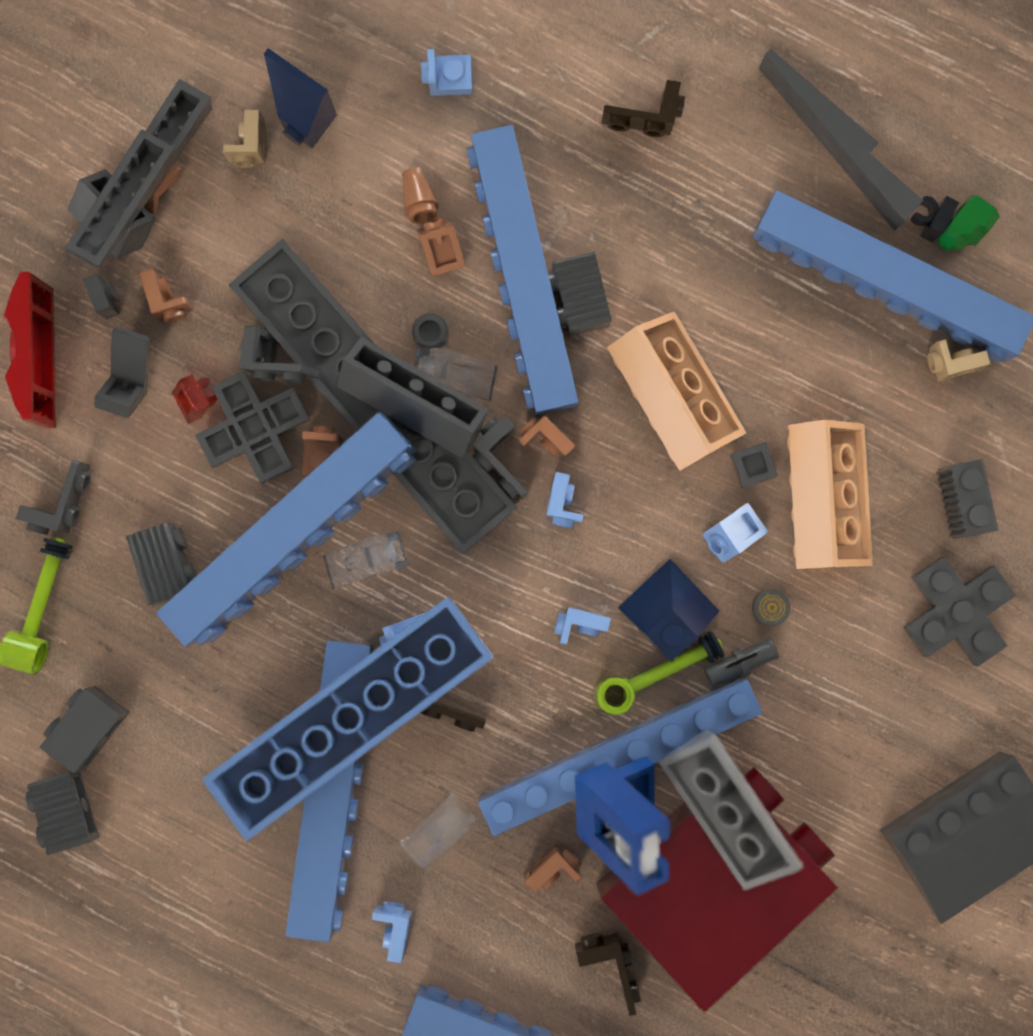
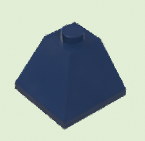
(300, 101)
(669, 610)

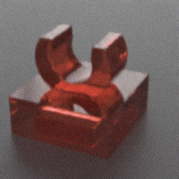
(191, 398)

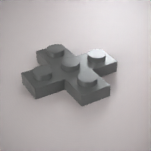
(252, 427)
(959, 611)

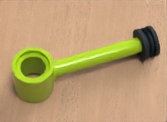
(709, 648)
(24, 649)

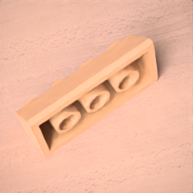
(676, 390)
(830, 494)

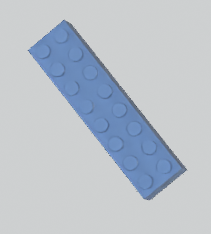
(288, 531)
(347, 718)

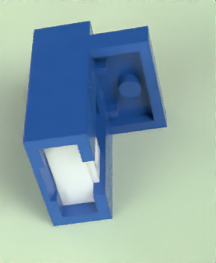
(621, 822)

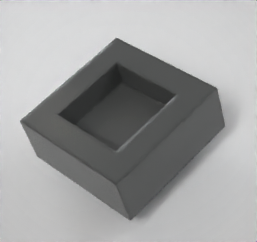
(102, 296)
(753, 465)

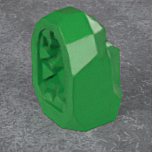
(968, 224)

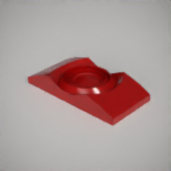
(32, 350)

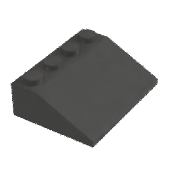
(967, 835)

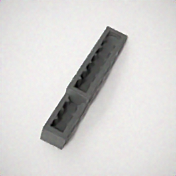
(843, 140)
(139, 173)

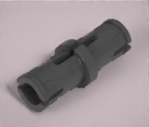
(763, 652)

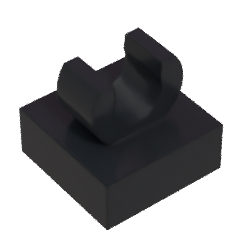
(938, 216)

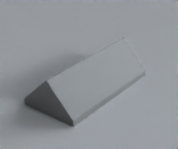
(729, 811)

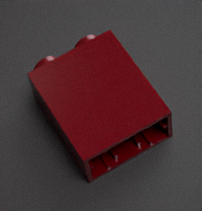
(702, 919)

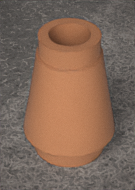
(418, 197)

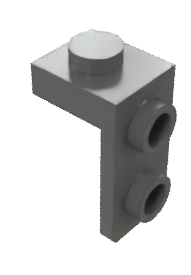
(258, 358)
(128, 373)
(493, 435)
(67, 509)

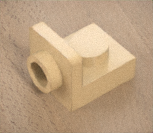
(252, 136)
(962, 362)

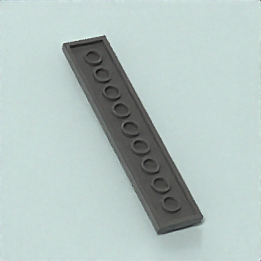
(319, 336)

